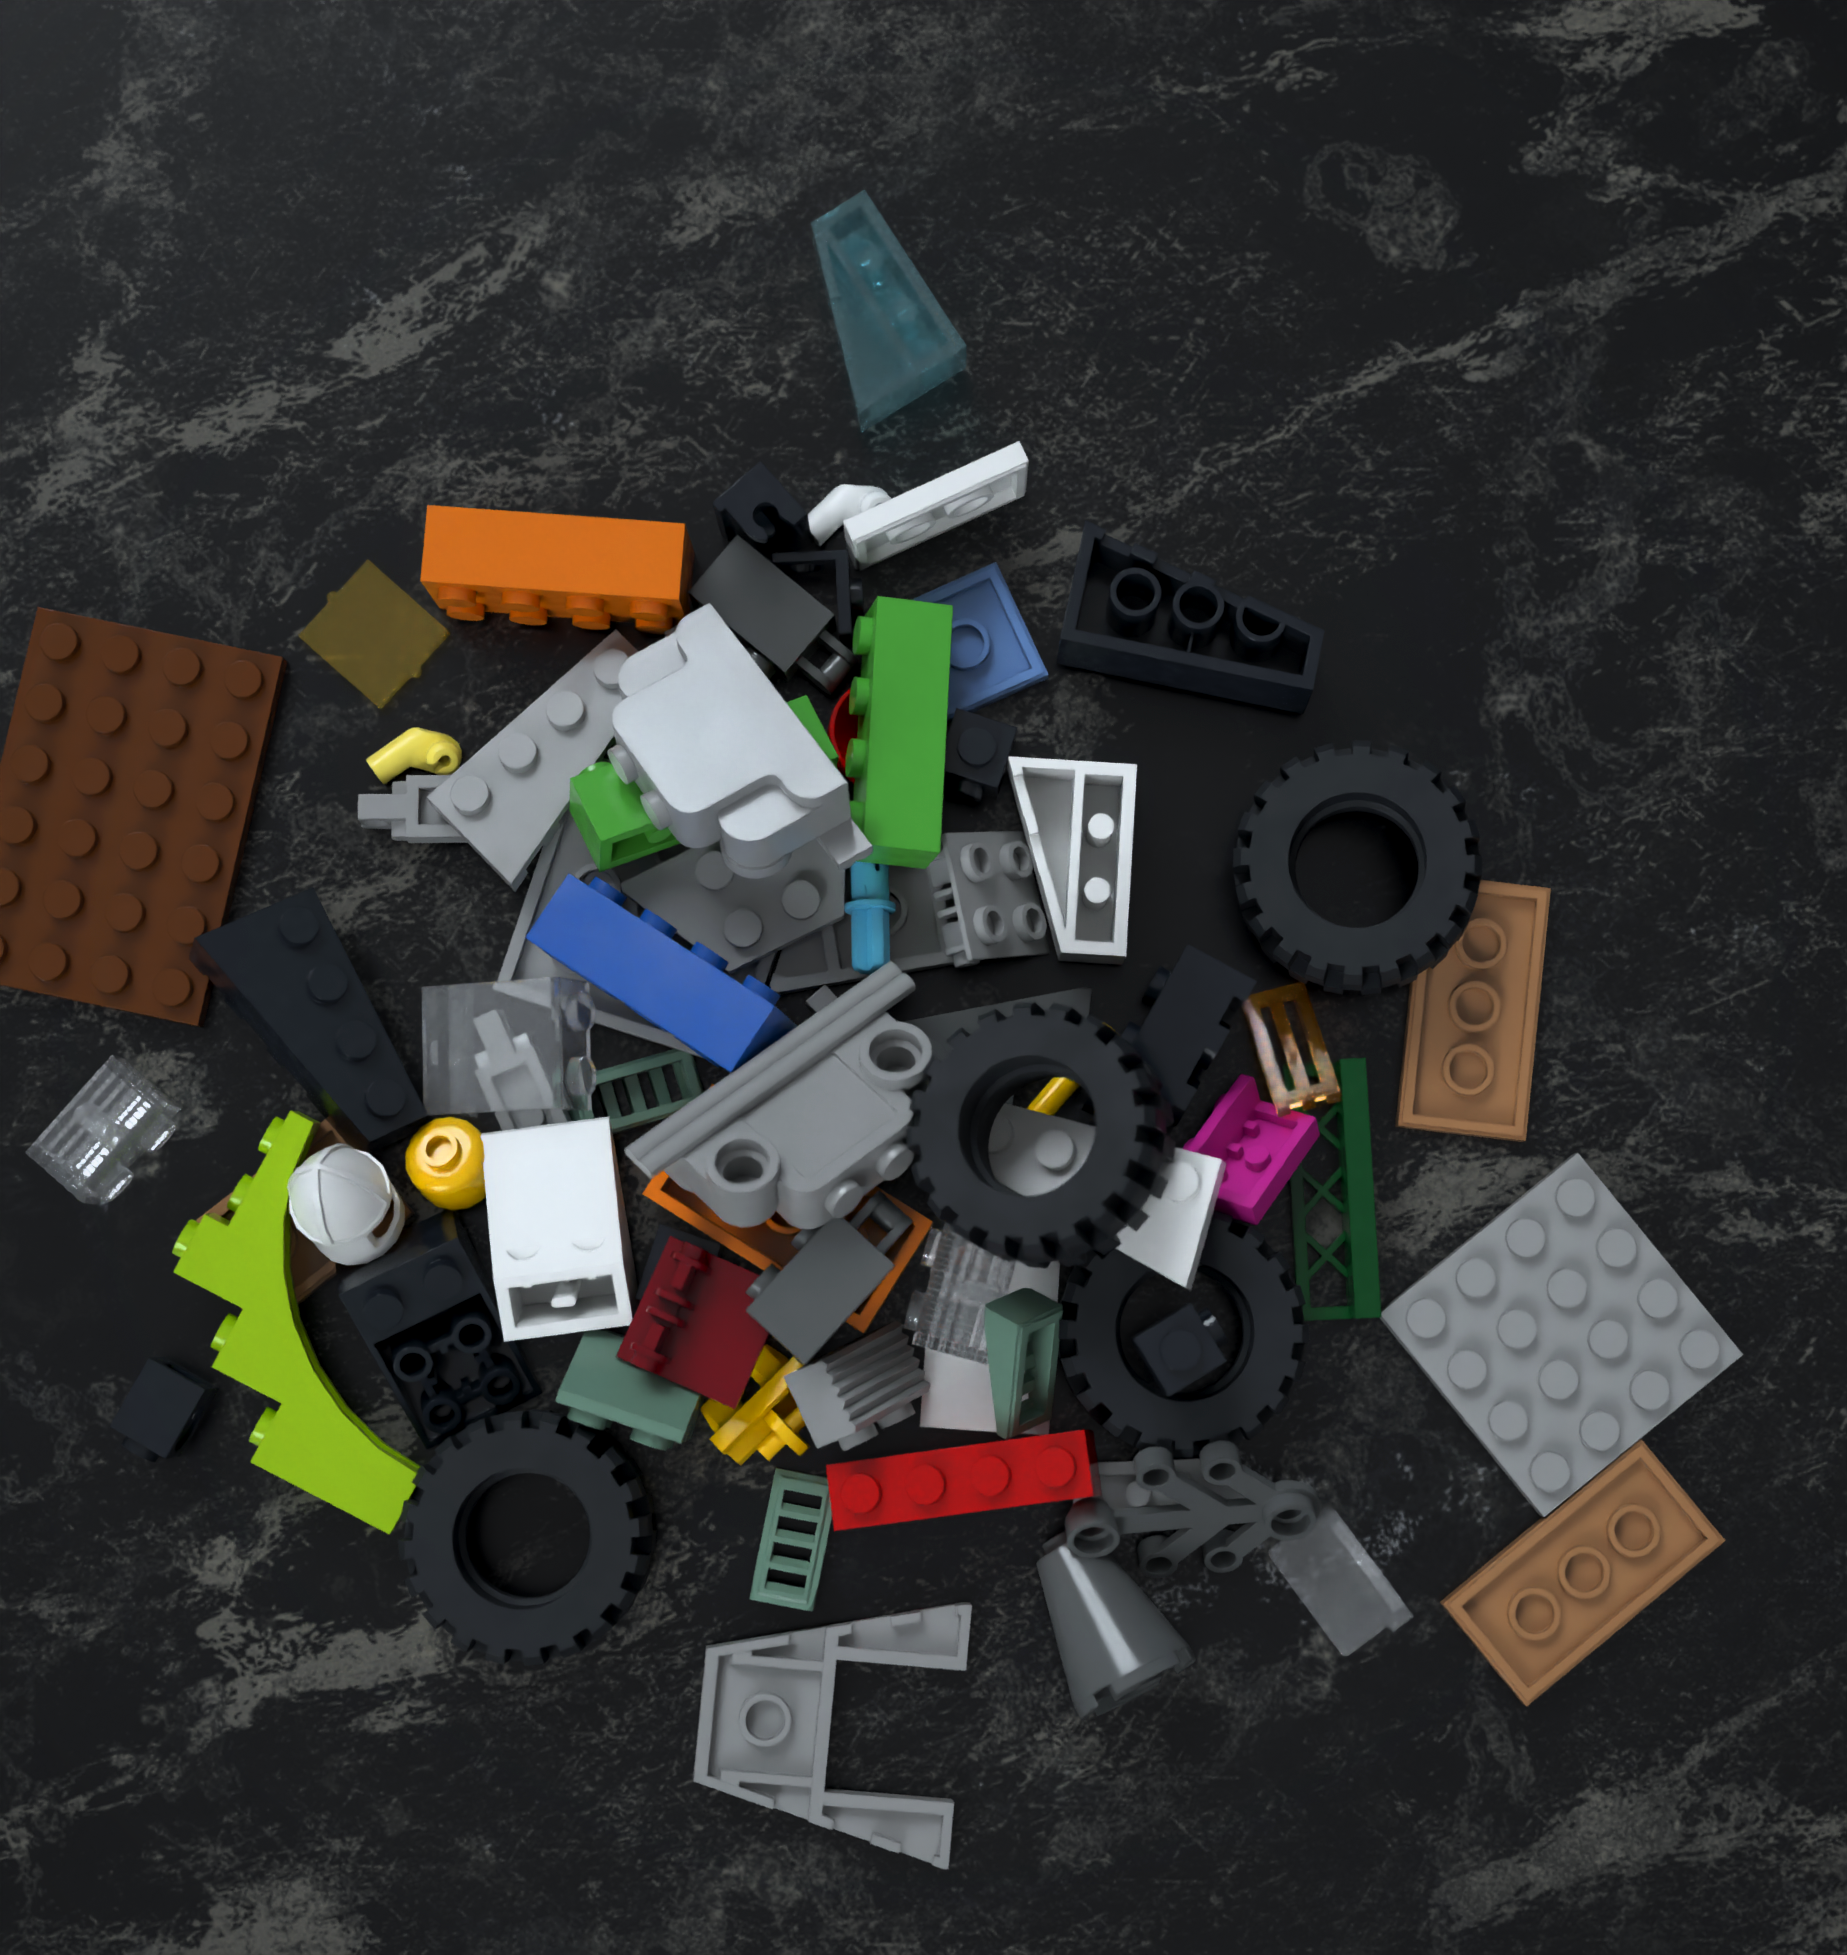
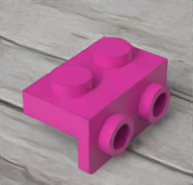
(1256, 1146)

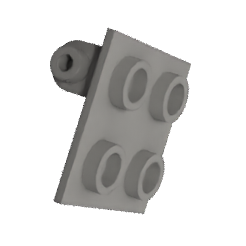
(992, 897)

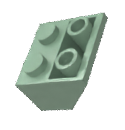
(611, 1389)

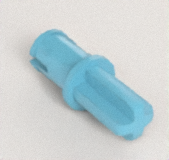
(869, 916)

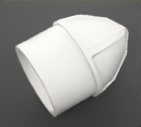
(340, 1201)

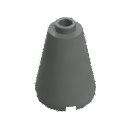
(1106, 1630)

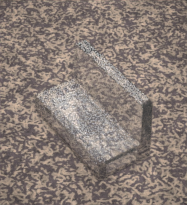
(1339, 1583)

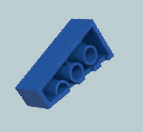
(657, 976)

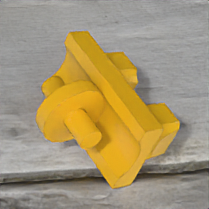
(766, 1419)

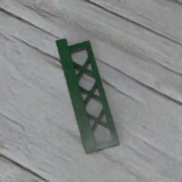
(1356, 1196)

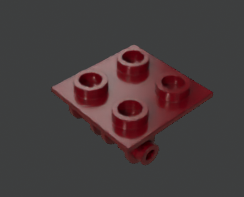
(696, 1324)

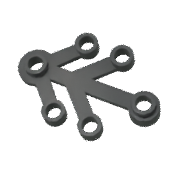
(1277, 1510)

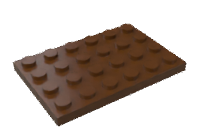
(126, 810)

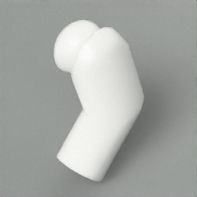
(840, 505)

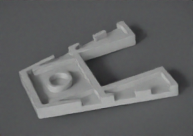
(771, 1722)

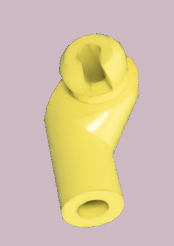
(416, 749)

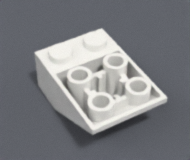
(558, 1229)

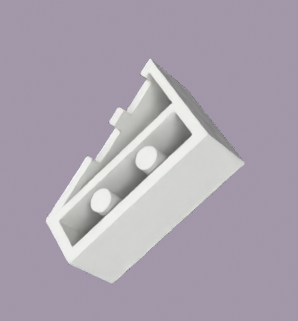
(1081, 850)

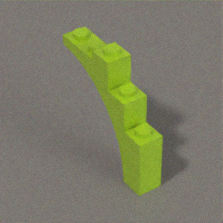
(248, 1262)

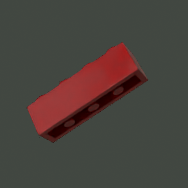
(964, 1480)

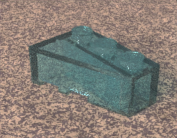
(883, 313)

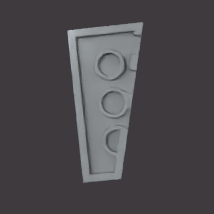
(519, 782)

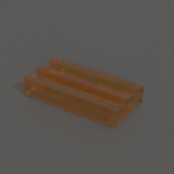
(1304, 1094)

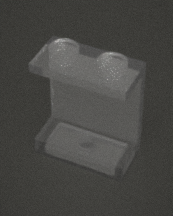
(507, 1047)

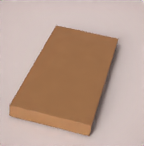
(1477, 1021)
(1582, 1572)

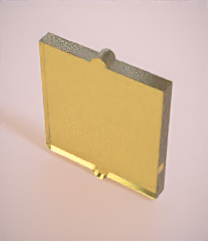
(374, 634)

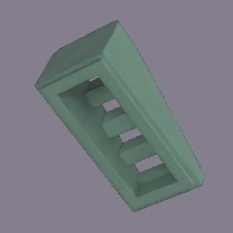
(686, 1076)
(1022, 1339)
(784, 1594)

